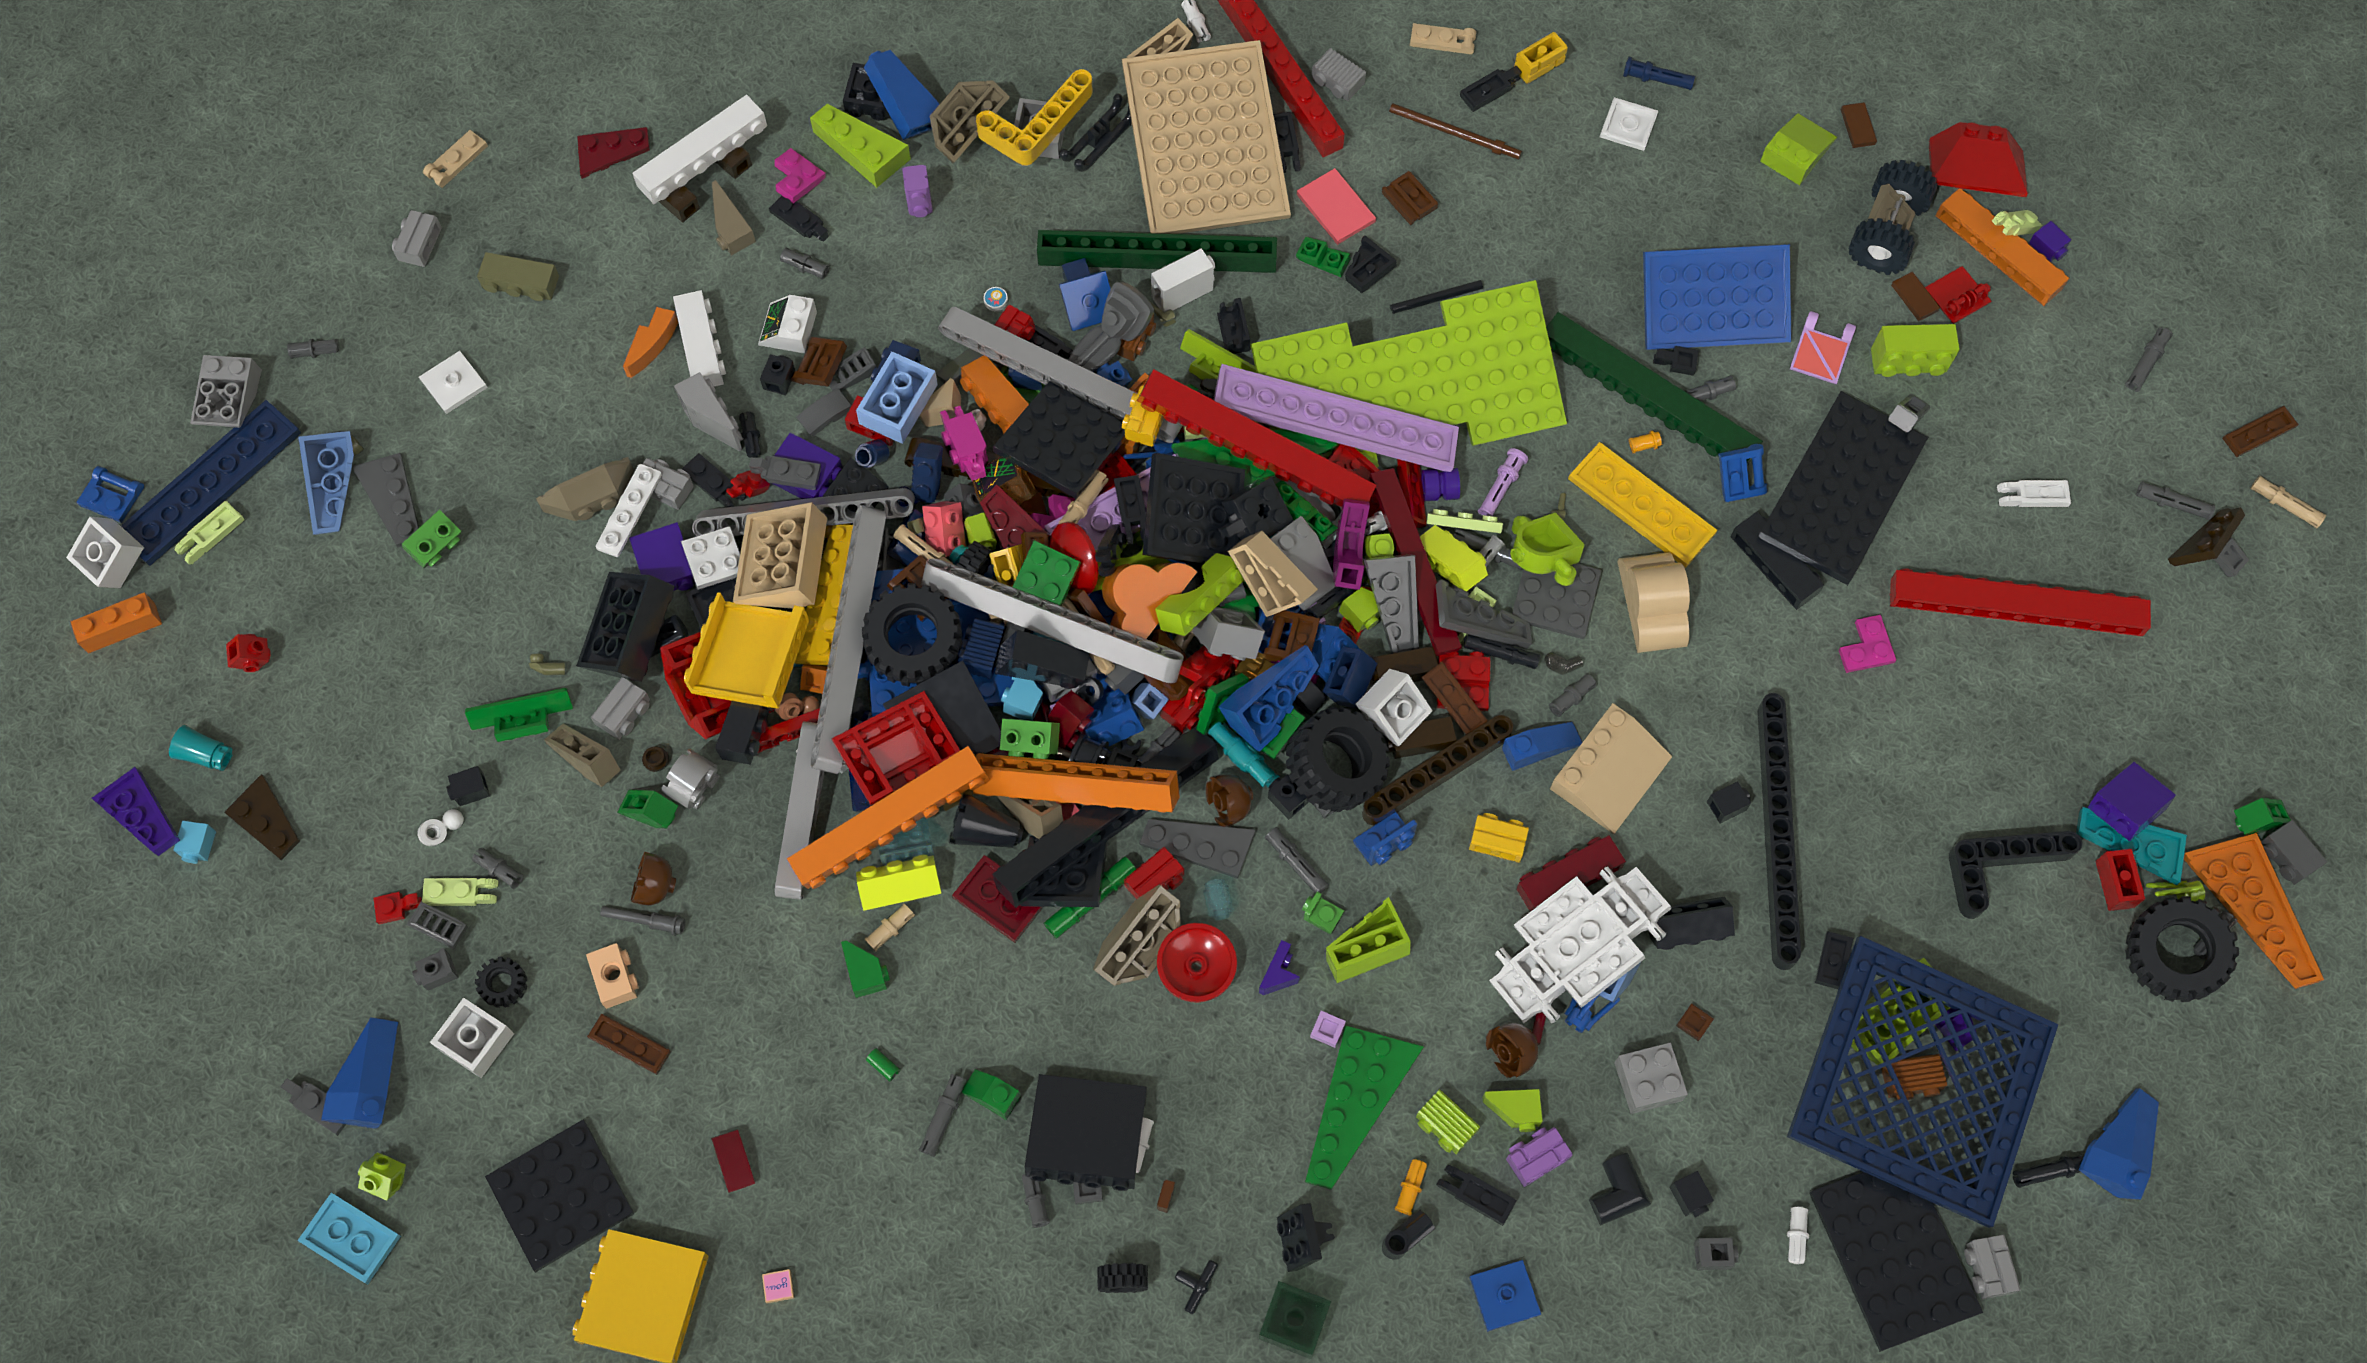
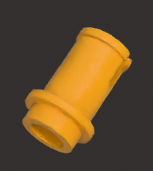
(1645, 442)

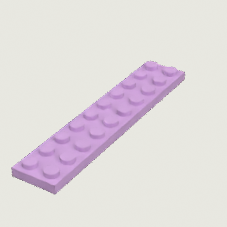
(1337, 418)

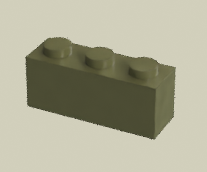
(518, 276)

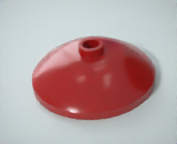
(1075, 543)
(1202, 945)

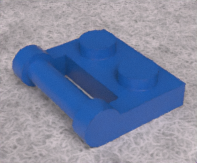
(1735, 474)
(106, 501)

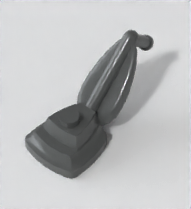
(1124, 317)

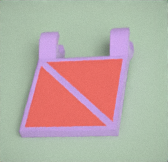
(1821, 353)

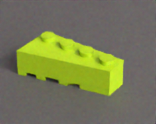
(861, 145)

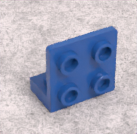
(1384, 838)

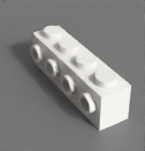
(698, 338)

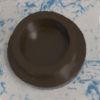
(655, 759)

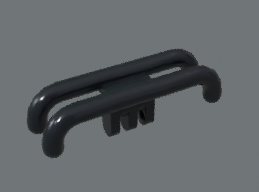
(1098, 137)

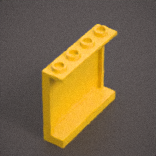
(746, 653)
(640, 1297)

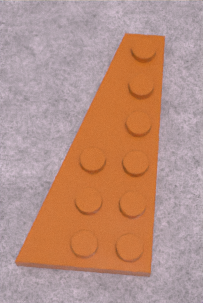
(2250, 891)

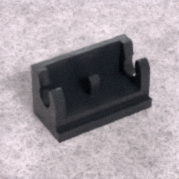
(1234, 327)

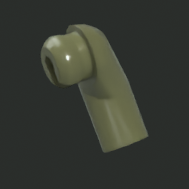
(546, 668)

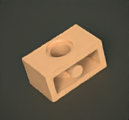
(602, 964)

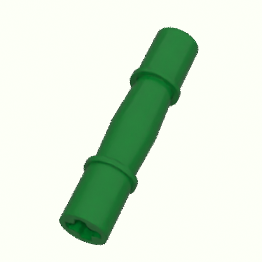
(1068, 916)

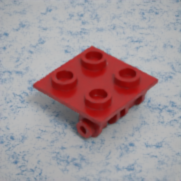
(1959, 294)

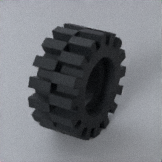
(976, 558)
(490, 971)
(1122, 1278)

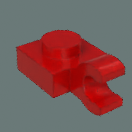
(748, 483)
(393, 906)

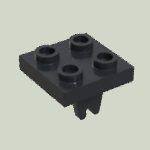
(1301, 1237)

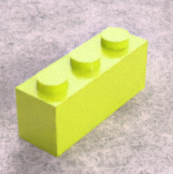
(1454, 558)
(898, 882)

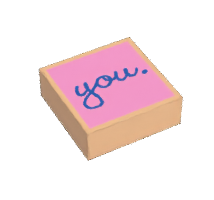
(778, 1286)

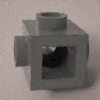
(967, 496)

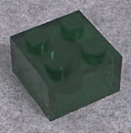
(1294, 1320)

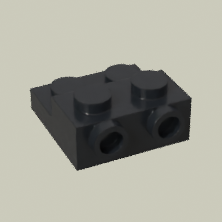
(862, 96)

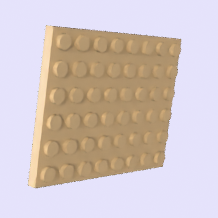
(1205, 138)

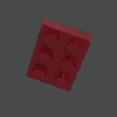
(983, 899)

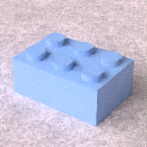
(897, 397)

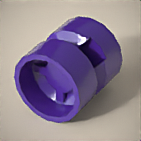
(1440, 484)

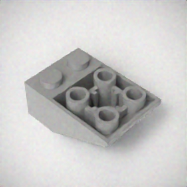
(225, 390)
(707, 410)

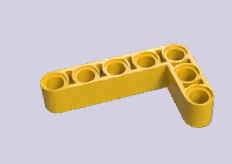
(1076, 90)

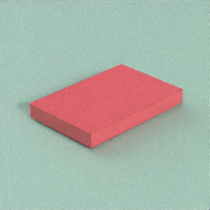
(1336, 206)

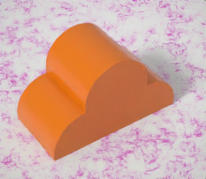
(1139, 589)

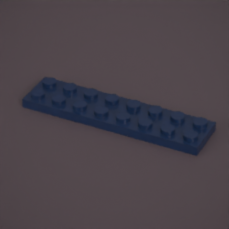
(210, 481)

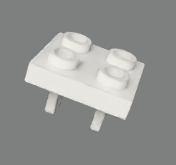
(712, 557)

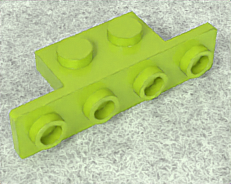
(1210, 356)

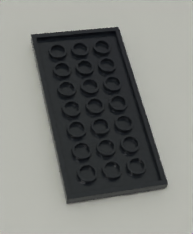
(1843, 488)

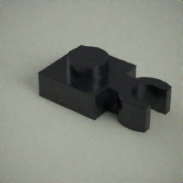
(1125, 755)

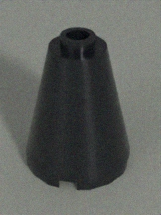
(983, 825)

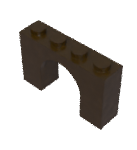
(684, 203)
(1430, 734)

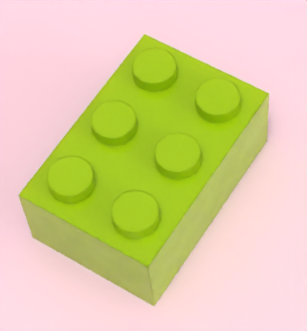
(1914, 349)

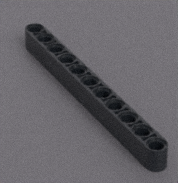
(1773, 840)

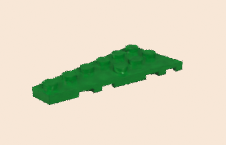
(1205, 451)
(1360, 1088)

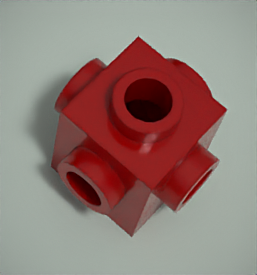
(247, 652)

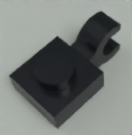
(1681, 359)

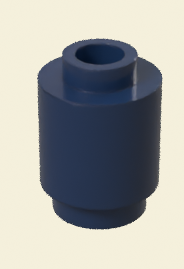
(872, 453)

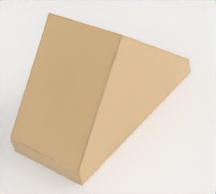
(943, 399)

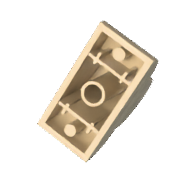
(1656, 600)

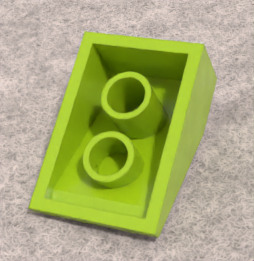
(1797, 148)

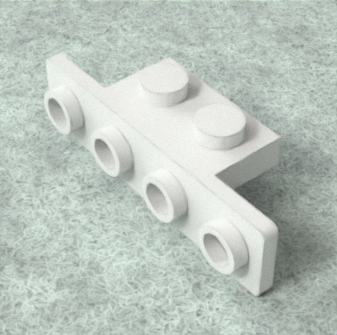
(628, 510)

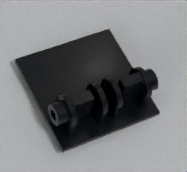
(854, 479)

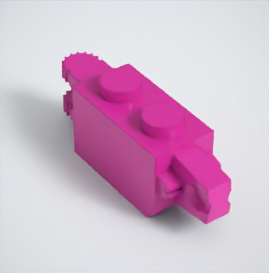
(966, 443)

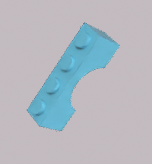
(1024, 696)

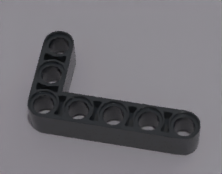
(2002, 856)

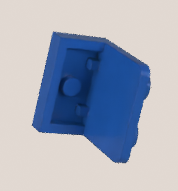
(1327, 648)
(1114, 718)

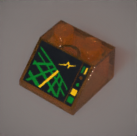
(1009, 477)

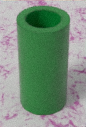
(882, 1064)

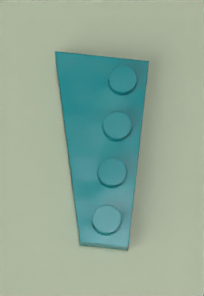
(2153, 848)

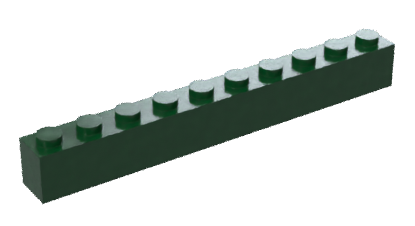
(1155, 250)
(1646, 389)

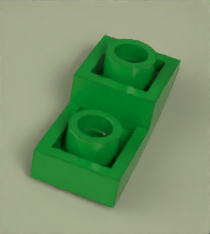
(1320, 256)

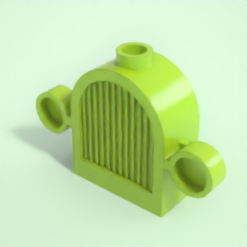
(1546, 547)

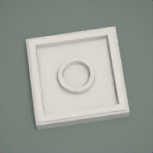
(1629, 124)

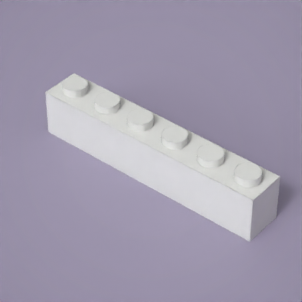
(700, 149)

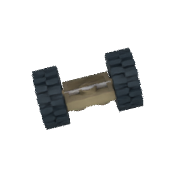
(1884, 239)

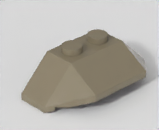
(956, 115)
(588, 492)
(1134, 942)

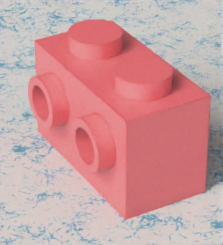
(944, 526)

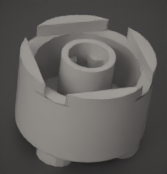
(690, 779)

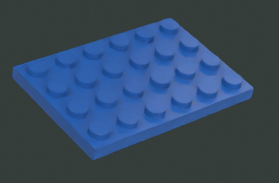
(1717, 296)

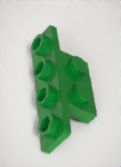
(519, 715)

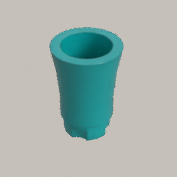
(199, 749)

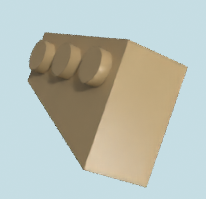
(1170, 39)
(1270, 574)

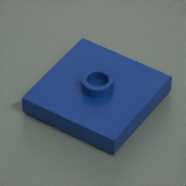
(1085, 299)
(1505, 1295)

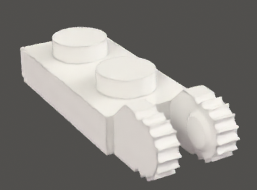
(2036, 493)

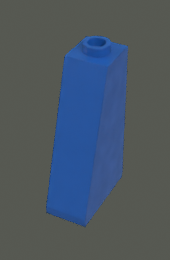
(901, 94)

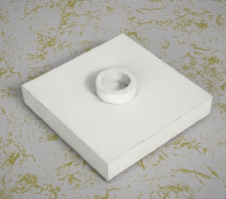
(453, 382)

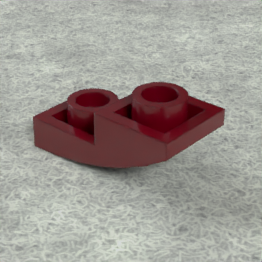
(733, 1160)

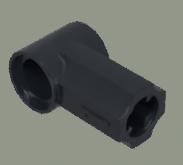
(1409, 1234)

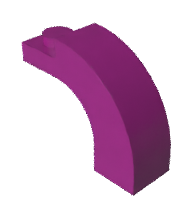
(1348, 551)

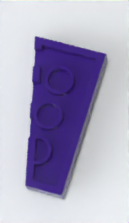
(138, 811)

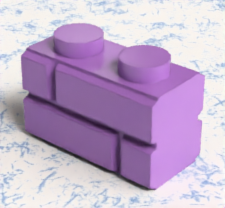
(917, 190)
(1538, 1156)

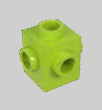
(381, 1176)

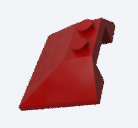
(1978, 159)
(701, 712)
(895, 747)

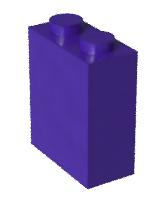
(802, 450)
(662, 556)
(2131, 801)

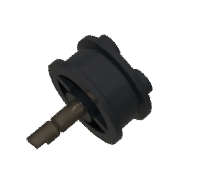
(1086, 751)

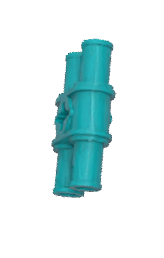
(1243, 754)

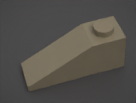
(731, 227)
(584, 754)
(1035, 816)

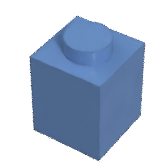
(1147, 700)

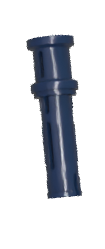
(1647, 71)

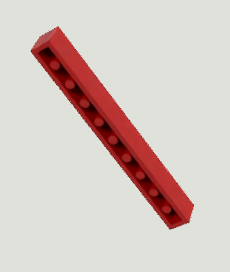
(1287, 76)
(1252, 441)
(2020, 602)

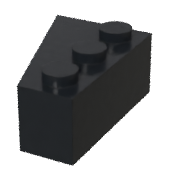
(1042, 660)

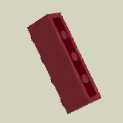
(1584, 864)

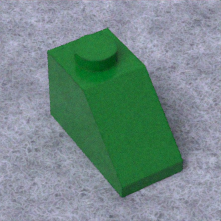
(648, 808)
(2261, 816)
(864, 970)
(991, 1093)

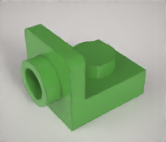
(1322, 913)

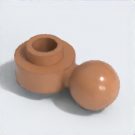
(792, 706)

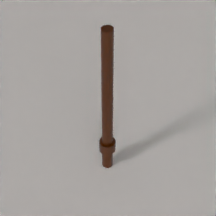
(1497, 147)

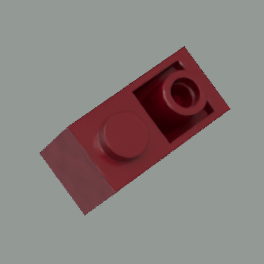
(1073, 717)

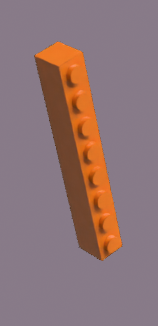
(1079, 783)
(887, 818)

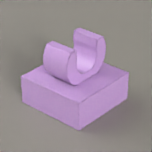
(1327, 1029)

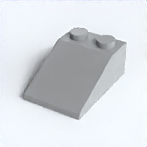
(1306, 553)

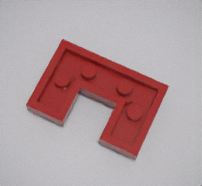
(1354, 461)

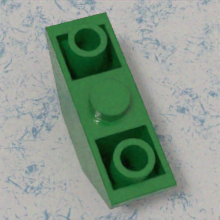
(1300, 507)

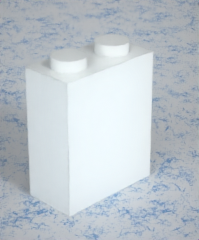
(1183, 281)

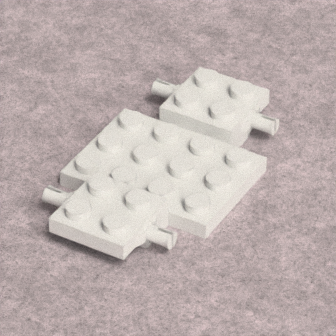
(1579, 943)

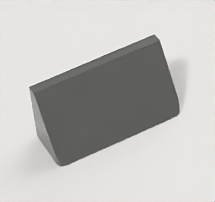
(953, 369)

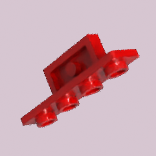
(1206, 671)

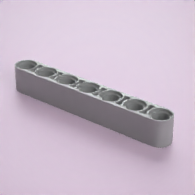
(801, 813)

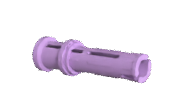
(1510, 474)

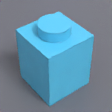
(194, 841)

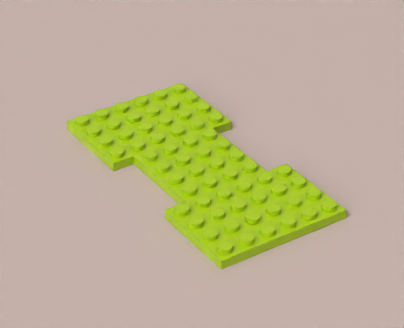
(1478, 369)

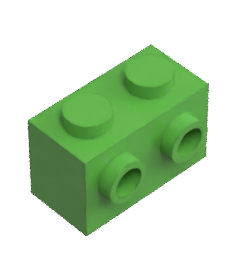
(432, 539)
(1029, 736)

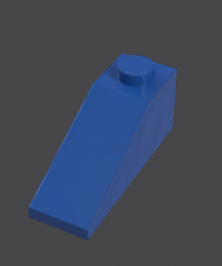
(1540, 744)

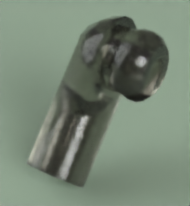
(1561, 665)

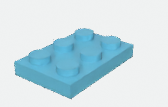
(349, 1238)

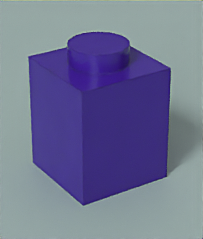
(2050, 242)

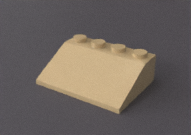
(781, 557)
(1611, 769)

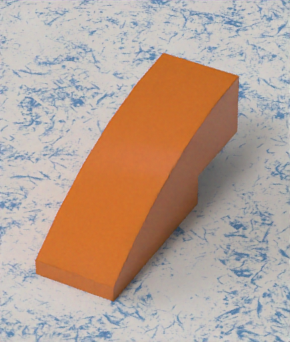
(650, 341)

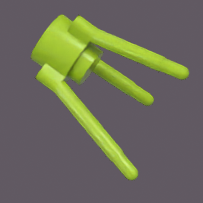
(2188, 889)

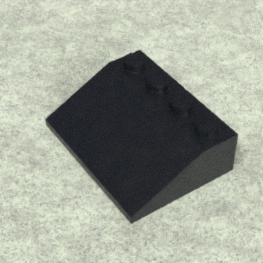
(626, 625)

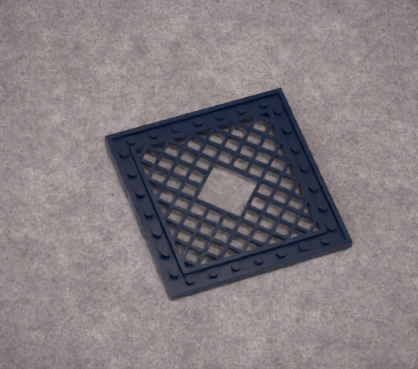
(2015, 1103)

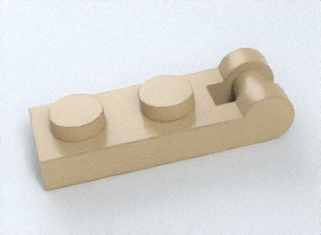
(1443, 38)
(455, 158)

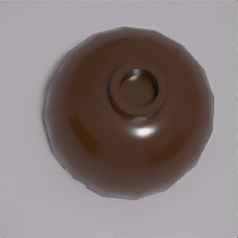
(1229, 794)
(653, 880)
(1510, 1044)

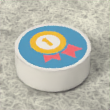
(995, 299)

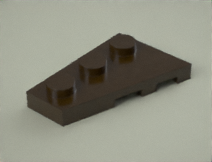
(2210, 539)
(263, 818)

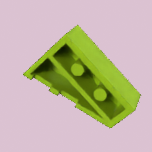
(1369, 944)

